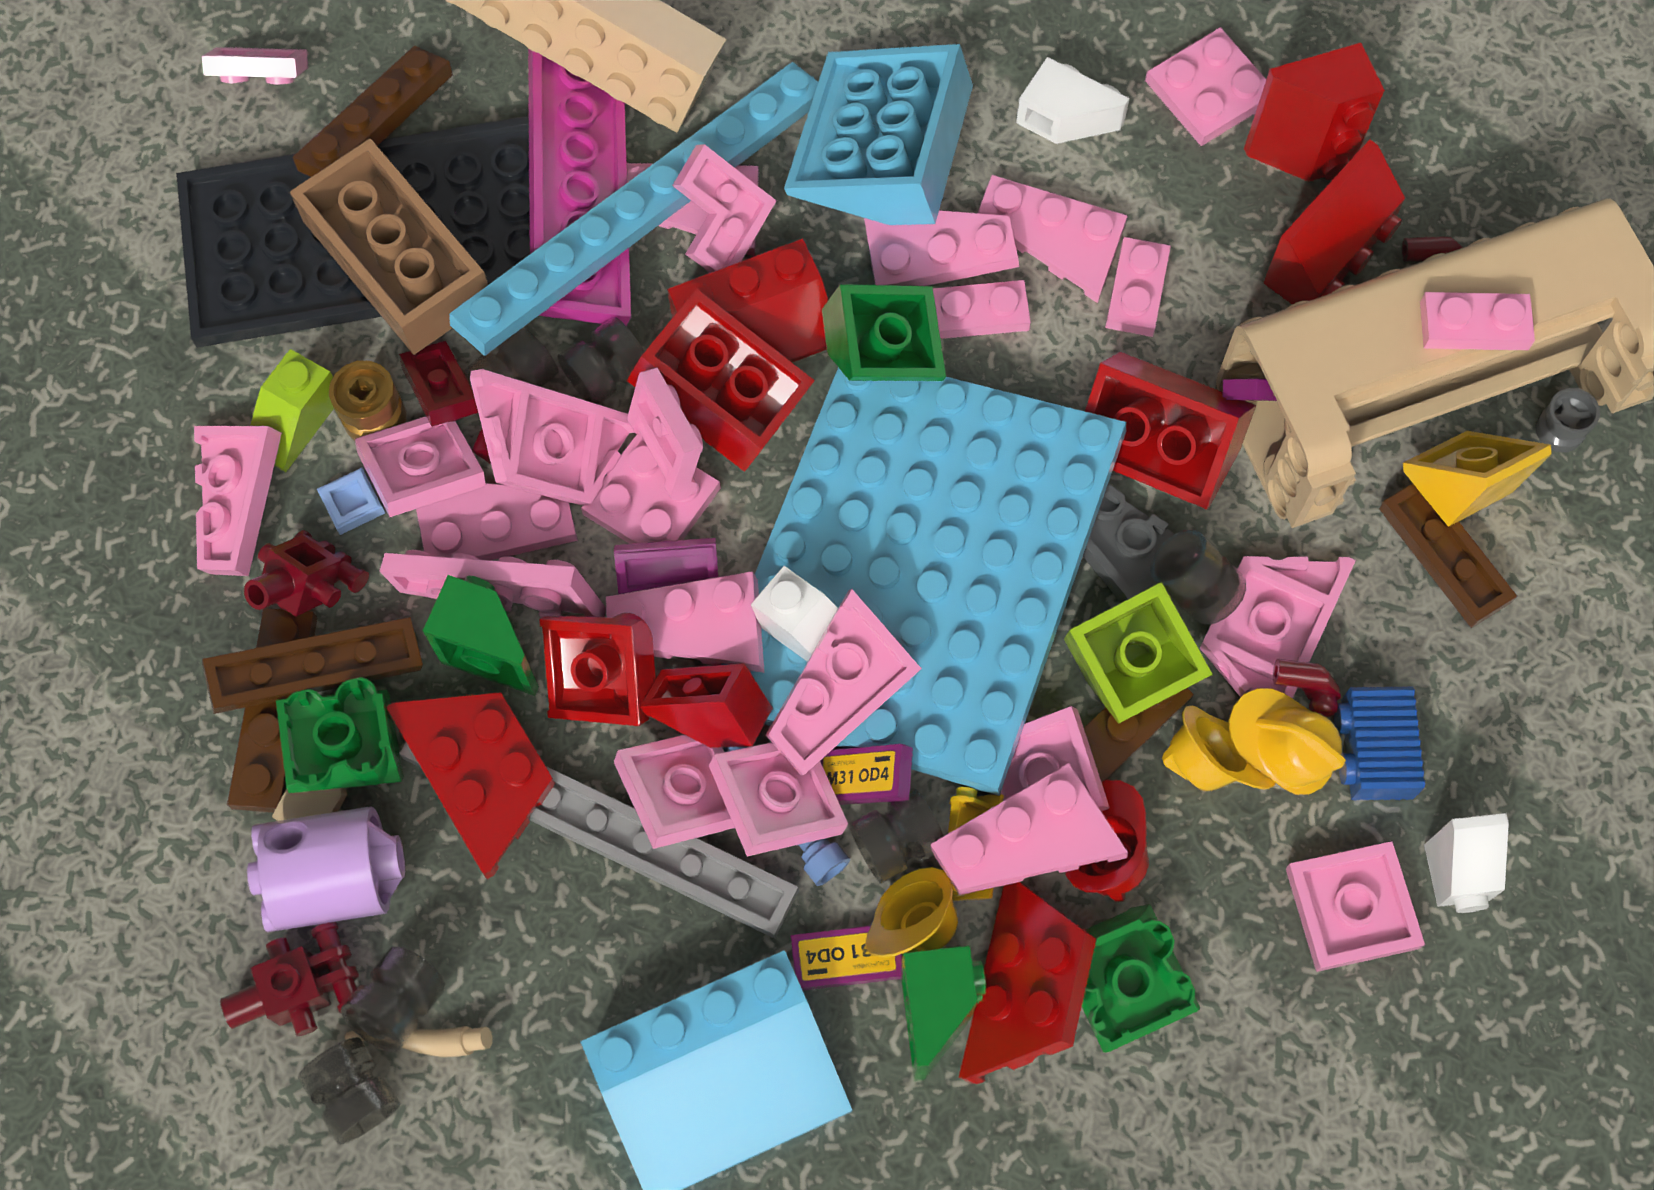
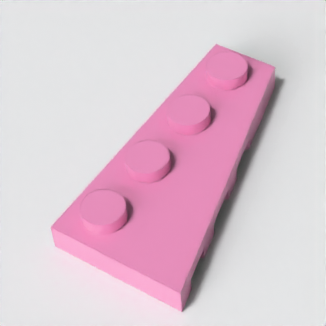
(538, 586)

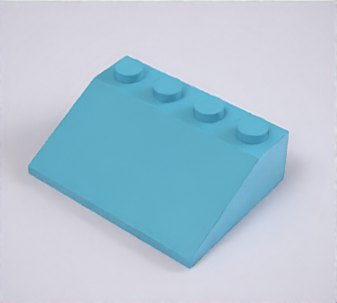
(883, 133)
(716, 1076)

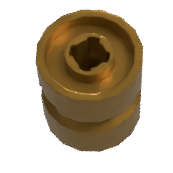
(366, 398)

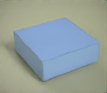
(350, 501)

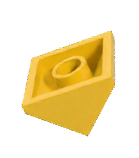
(1473, 472)

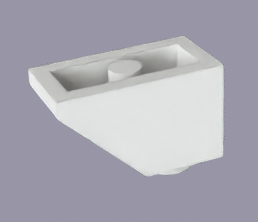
(794, 612)
(1469, 861)

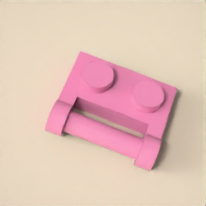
(669, 436)

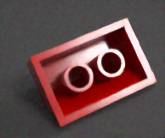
(1315, 113)
(1338, 229)
(770, 294)
(725, 378)
(1176, 429)

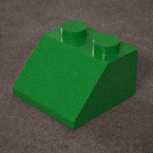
(884, 333)
(476, 636)
(938, 1001)

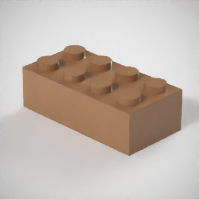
(389, 244)

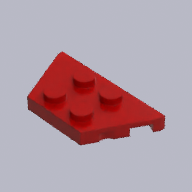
(477, 767)
(1032, 985)

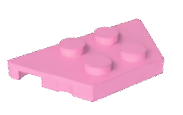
(547, 438)
(1278, 619)

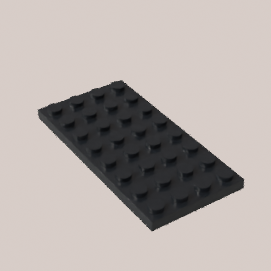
(265, 273)

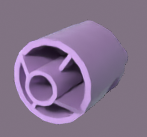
(324, 868)

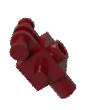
(302, 575)
(291, 983)

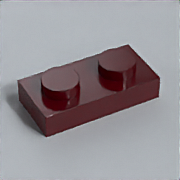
(439, 383)

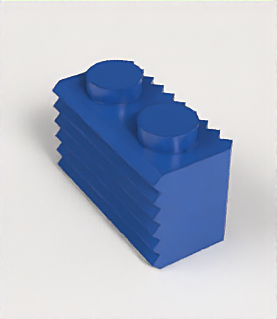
(1380, 743)

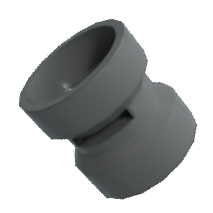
(1567, 419)

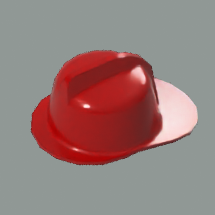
(1128, 822)

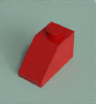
(709, 704)

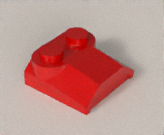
(598, 668)

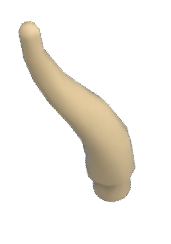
(445, 1042)

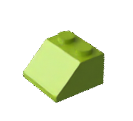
(1137, 653)

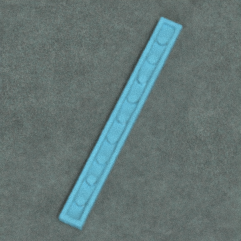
(627, 214)

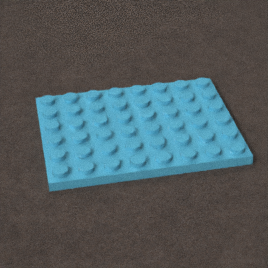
(961, 535)

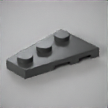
(1124, 545)

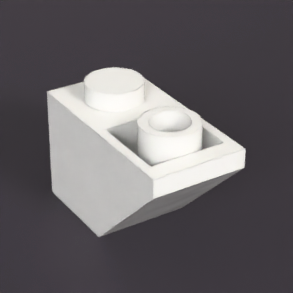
(1069, 105)

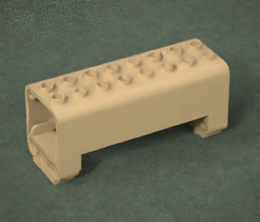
(1359, 365)

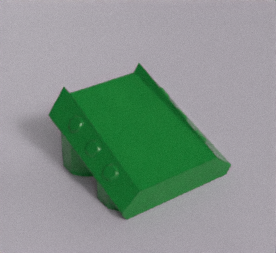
(338, 738)
(1134, 979)

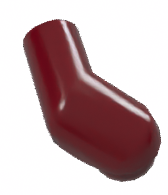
(1424, 247)
(1314, 681)

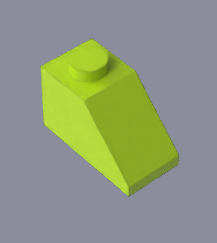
(294, 403)

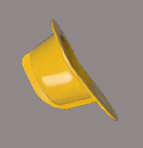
(1285, 740)
(1206, 755)
(914, 915)

